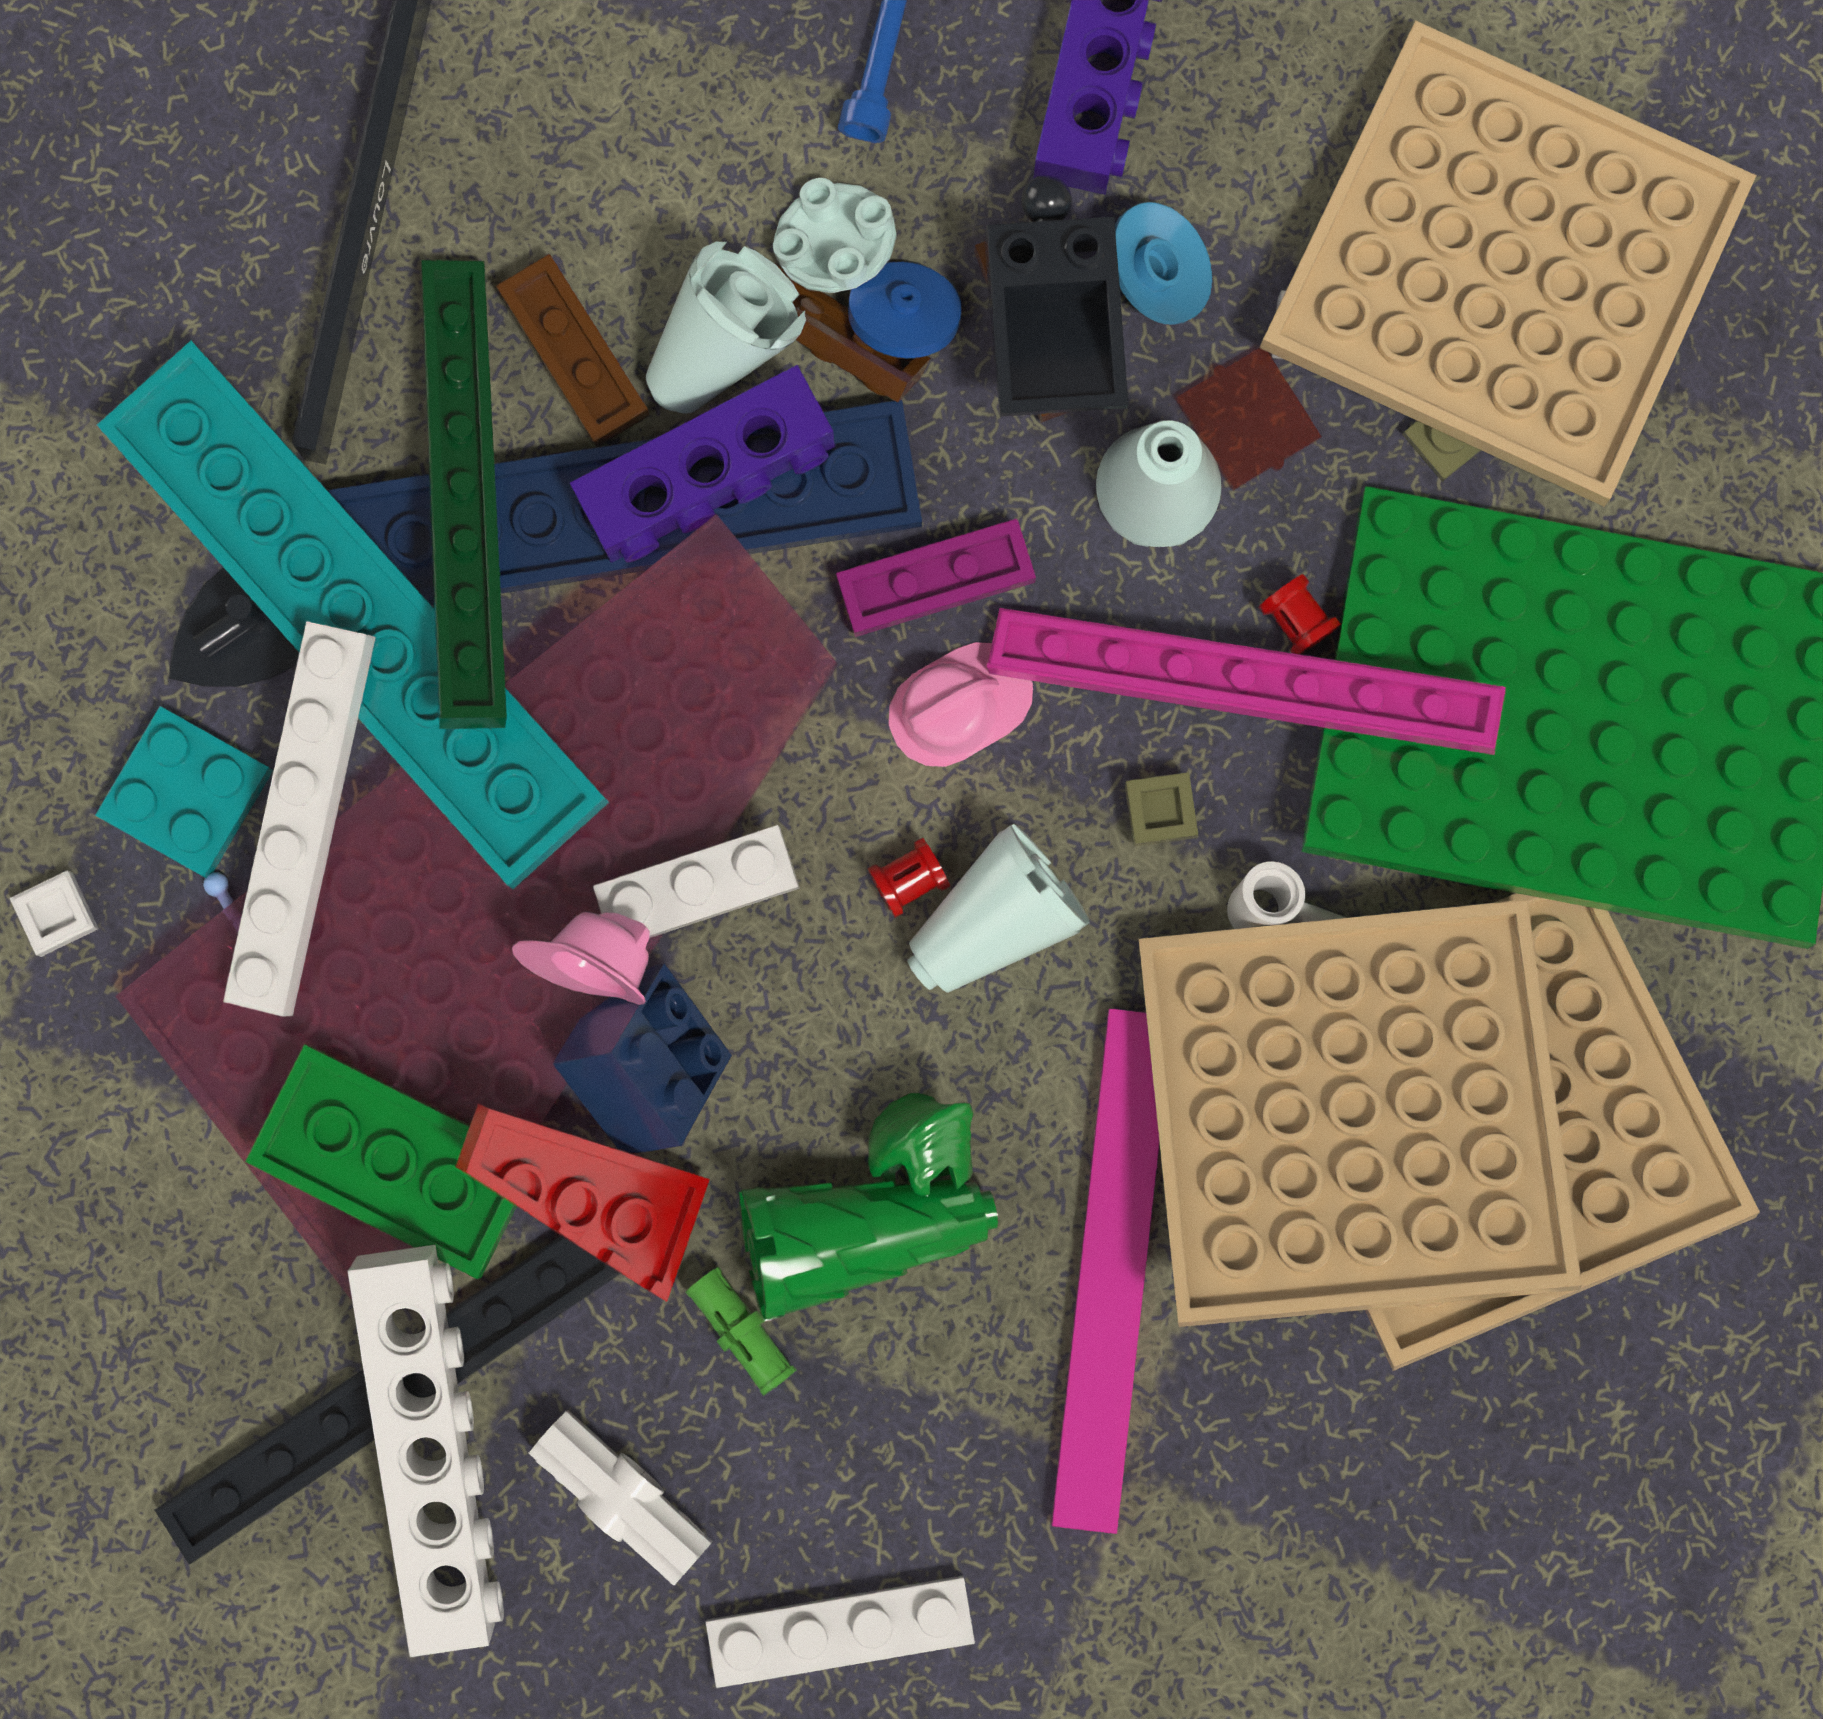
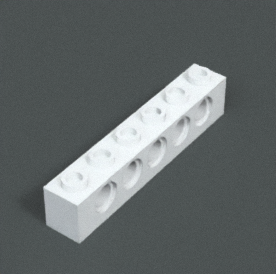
(434, 1614)

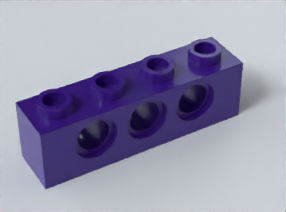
(1065, 149)
(721, 433)

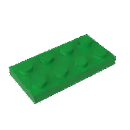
(380, 1160)

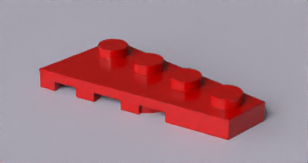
(595, 1195)

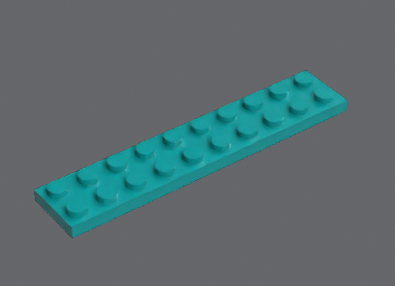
(314, 563)

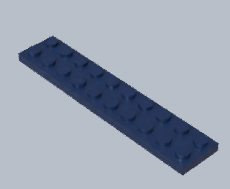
(548, 540)

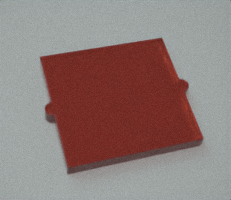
(1248, 418)

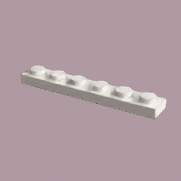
(299, 819)

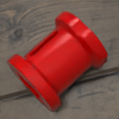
(1299, 615)
(909, 877)

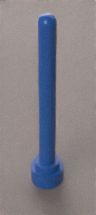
(866, 113)

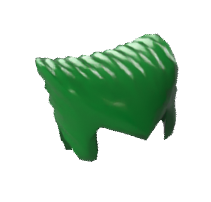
(924, 1138)

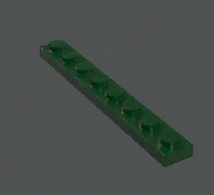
(462, 496)

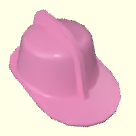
(956, 707)
(592, 956)

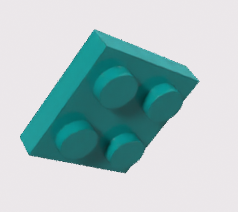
(184, 792)

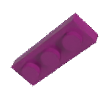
(936, 577)

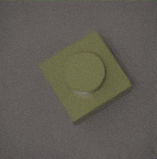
(1440, 451)
(1161, 809)

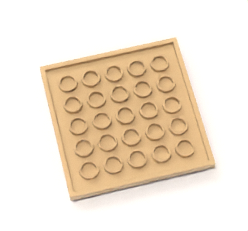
(1509, 263)
(1357, 1115)
(1633, 1130)

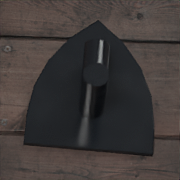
(228, 639)

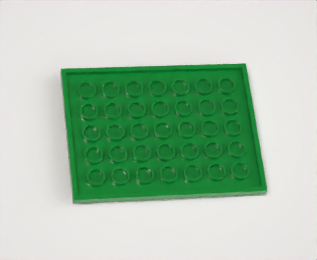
(1646, 731)

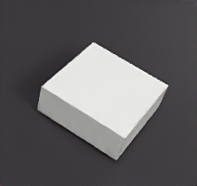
(54, 913)

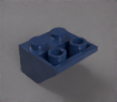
(644, 1065)

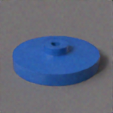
(905, 311)

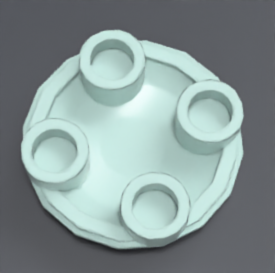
(834, 236)

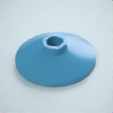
(1162, 263)

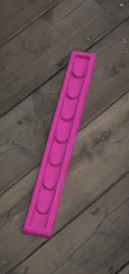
(1247, 681)
(1109, 1283)

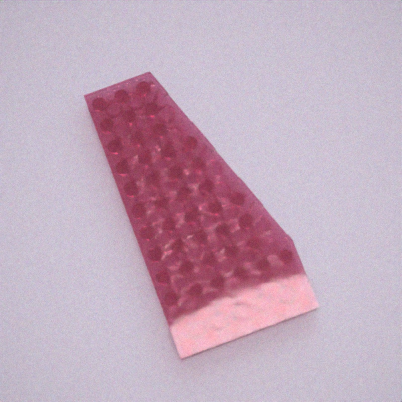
(410, 967)

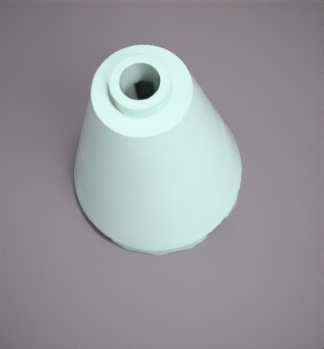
(722, 327)
(1158, 485)
(995, 915)

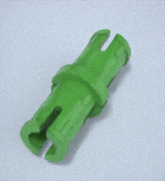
(740, 1331)

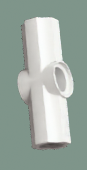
(619, 1497)

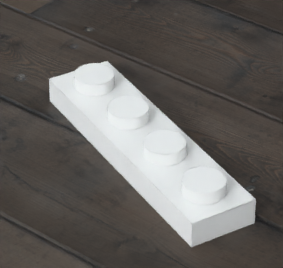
(840, 1631)

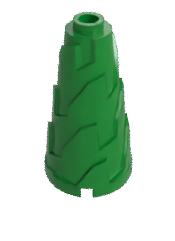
(825, 1240)

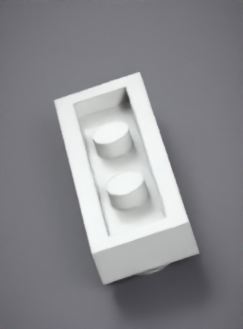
(703, 883)

